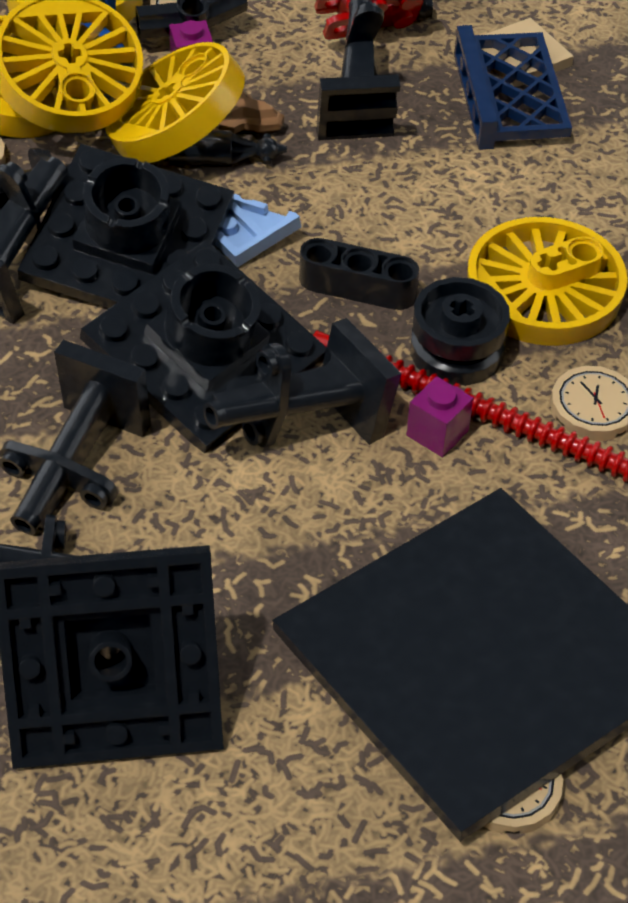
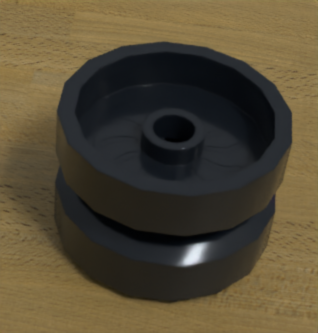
(459, 330)

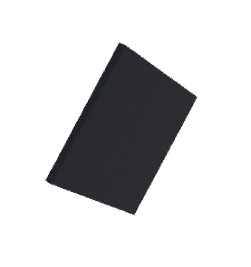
(472, 659)

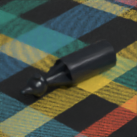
(225, 149)

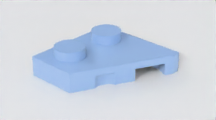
(253, 229)

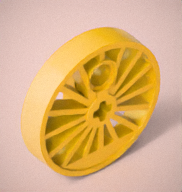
(69, 64)
(178, 102)
(561, 277)

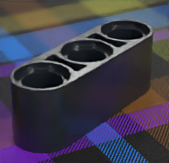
(358, 273)

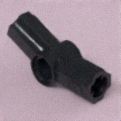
(155, 19)

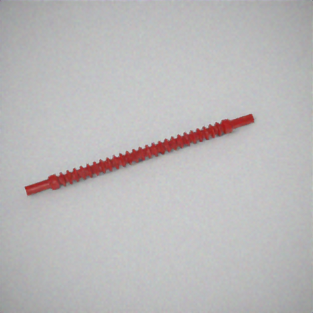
(520, 423)

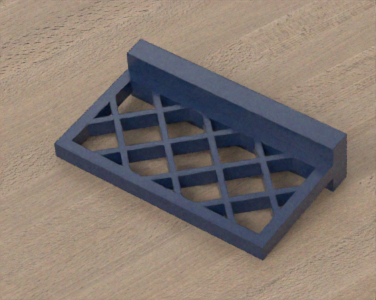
(482, 88)

